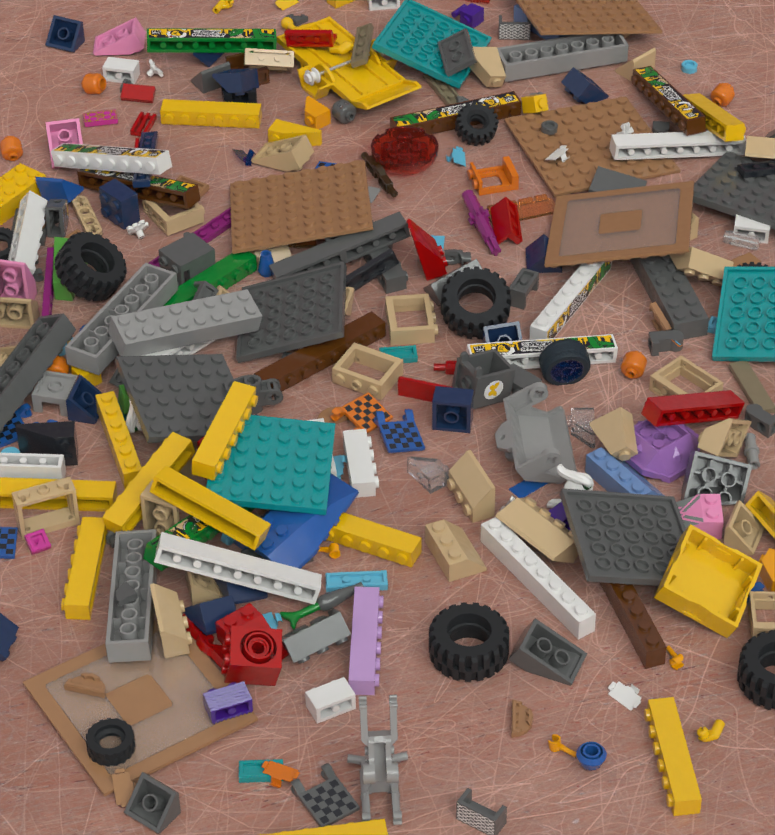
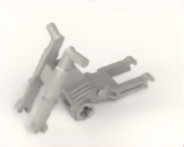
(379, 768)

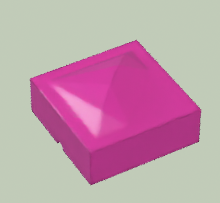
(37, 541)

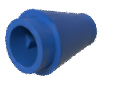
(265, 260)

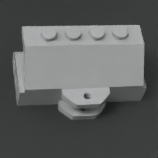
(535, 438)

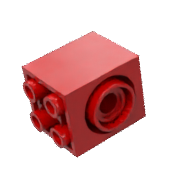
(252, 655)

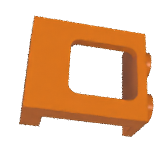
(506, 173)

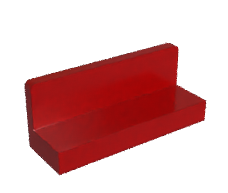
(310, 38)
(506, 221)
(417, 388)

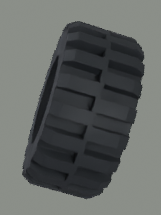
(99, 254)
(474, 281)
(468, 661)
(752, 676)

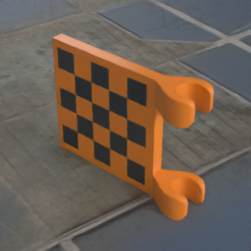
(361, 412)

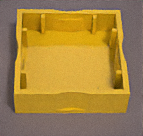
(708, 581)

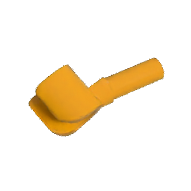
(333, 550)
(675, 661)
(556, 746)

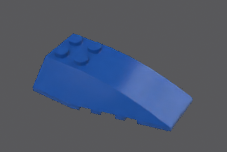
(296, 535)

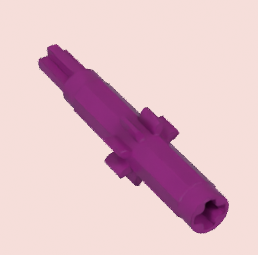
(480, 219)

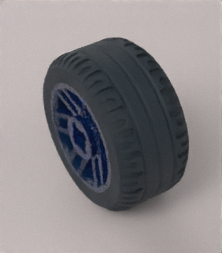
(564, 362)

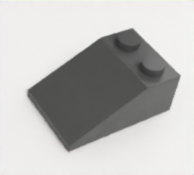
(547, 654)

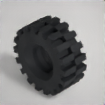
(478, 113)

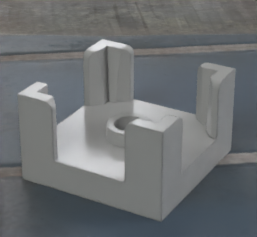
(53, 389)

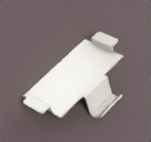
(559, 153)
(625, 695)

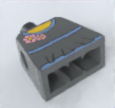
(57, 212)

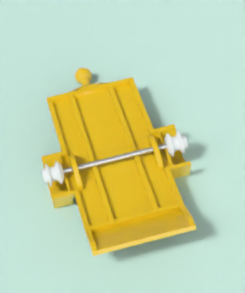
(362, 85)

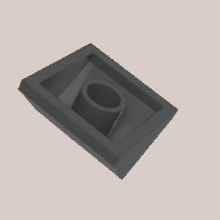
(205, 81)
(153, 803)

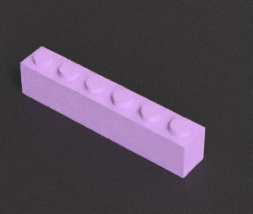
(365, 640)

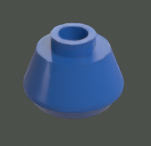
(591, 755)

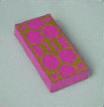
(100, 118)

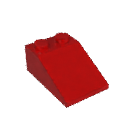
(428, 252)
(244, 616)

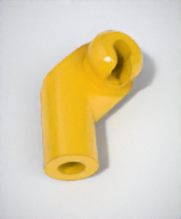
(222, 4)
(343, 48)
(712, 734)

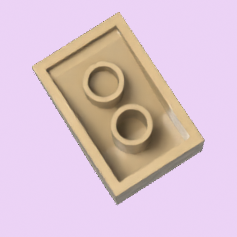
(285, 154)

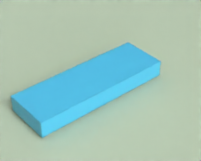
(368, 578)

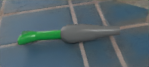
(324, 603)

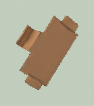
(122, 786)

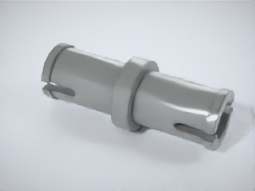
(751, 450)

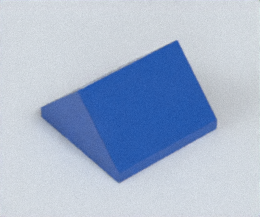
(58, 188)

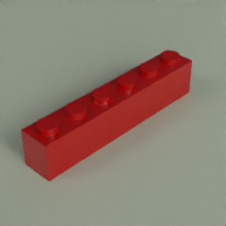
(692, 408)

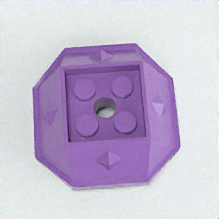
(663, 450)

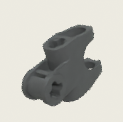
(263, 390)

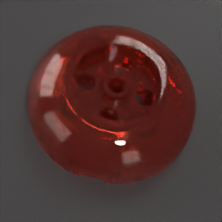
(404, 150)

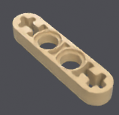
(86, 218)

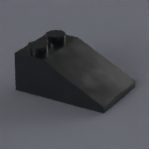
(49, 439)

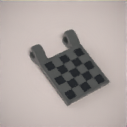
(328, 800)

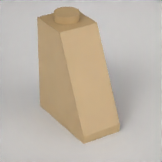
(488, 66)
(617, 433)

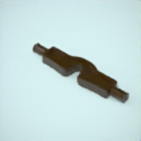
(378, 171)

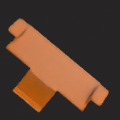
(279, 772)

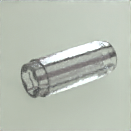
(741, 240)

